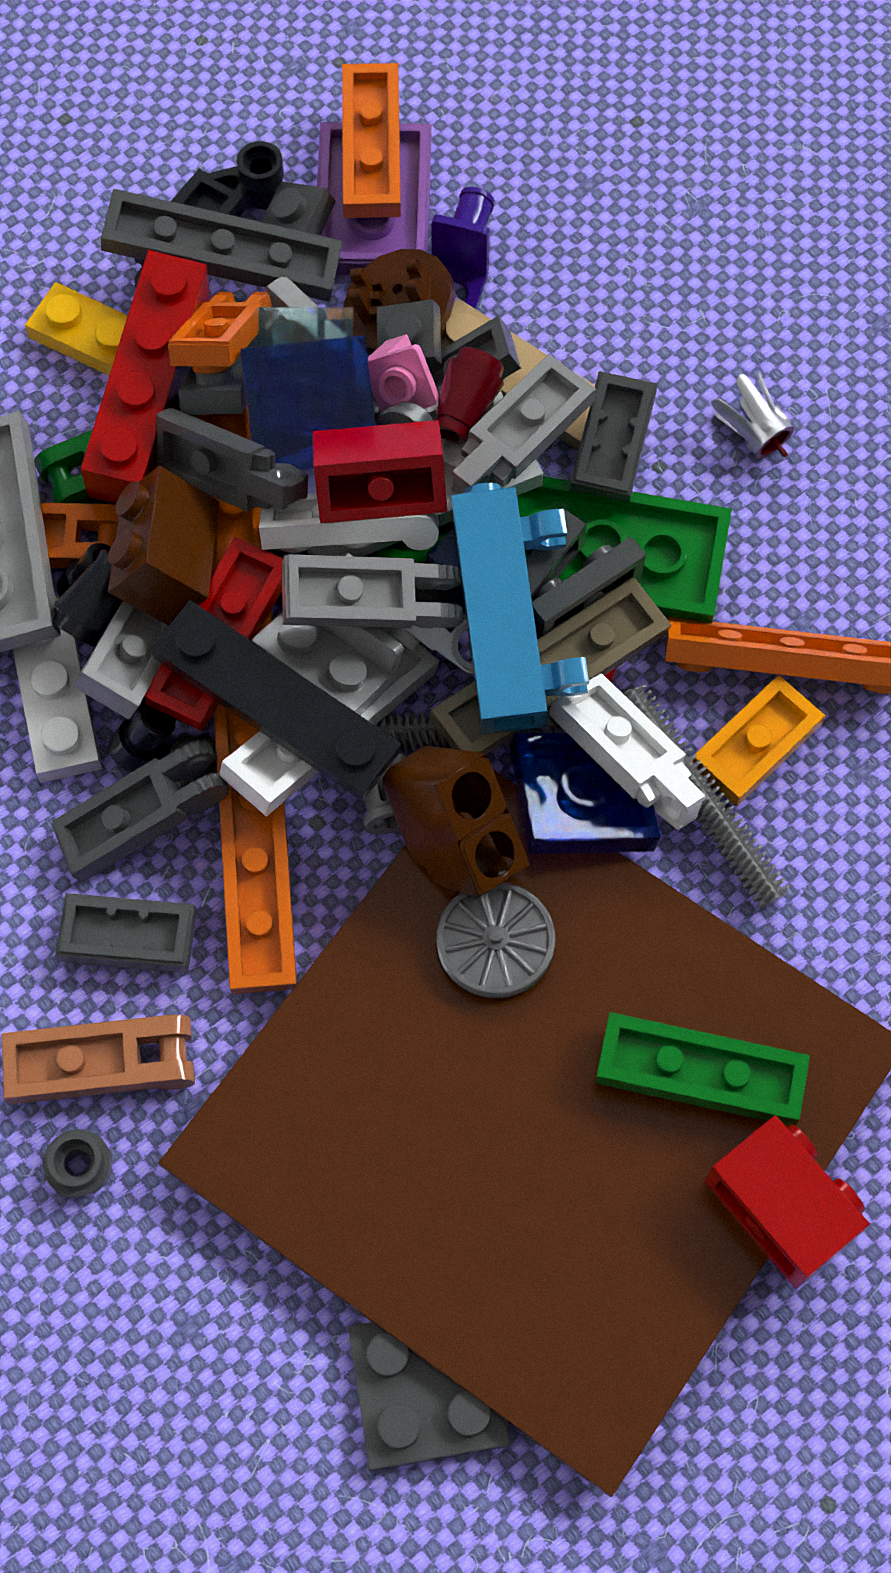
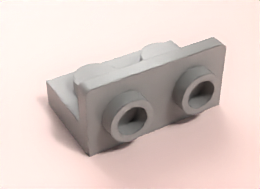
(343, 661)

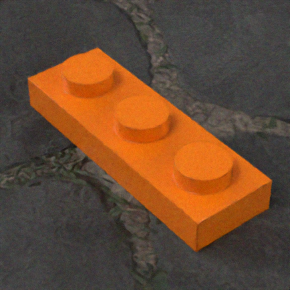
(371, 140)

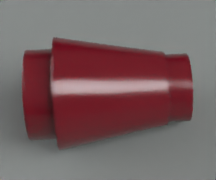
(467, 392)

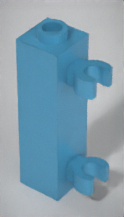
(500, 608)

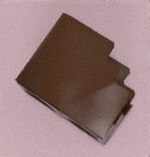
(422, 804)

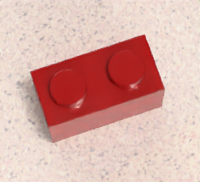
(379, 471)
(787, 1200)

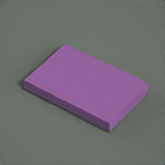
(371, 237)

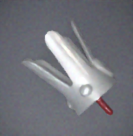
(767, 425)

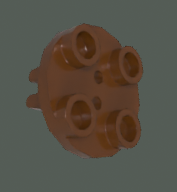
(377, 284)

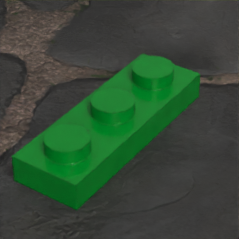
(702, 1069)

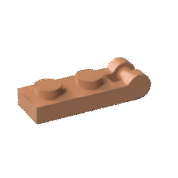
(95, 1059)

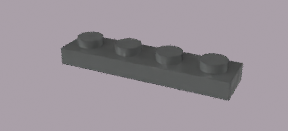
(227, 243)

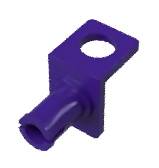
(464, 241)

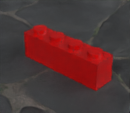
(141, 376)

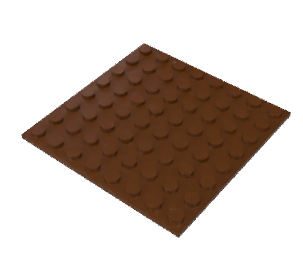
(474, 1177)

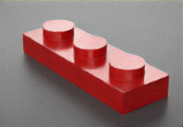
(242, 598)

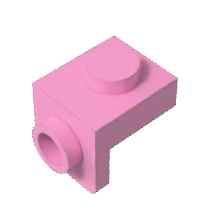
(401, 375)

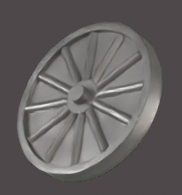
(496, 941)

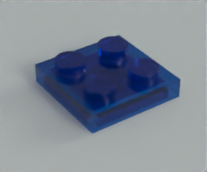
(306, 390)
(574, 802)

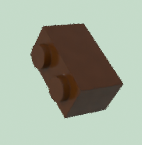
(163, 545)

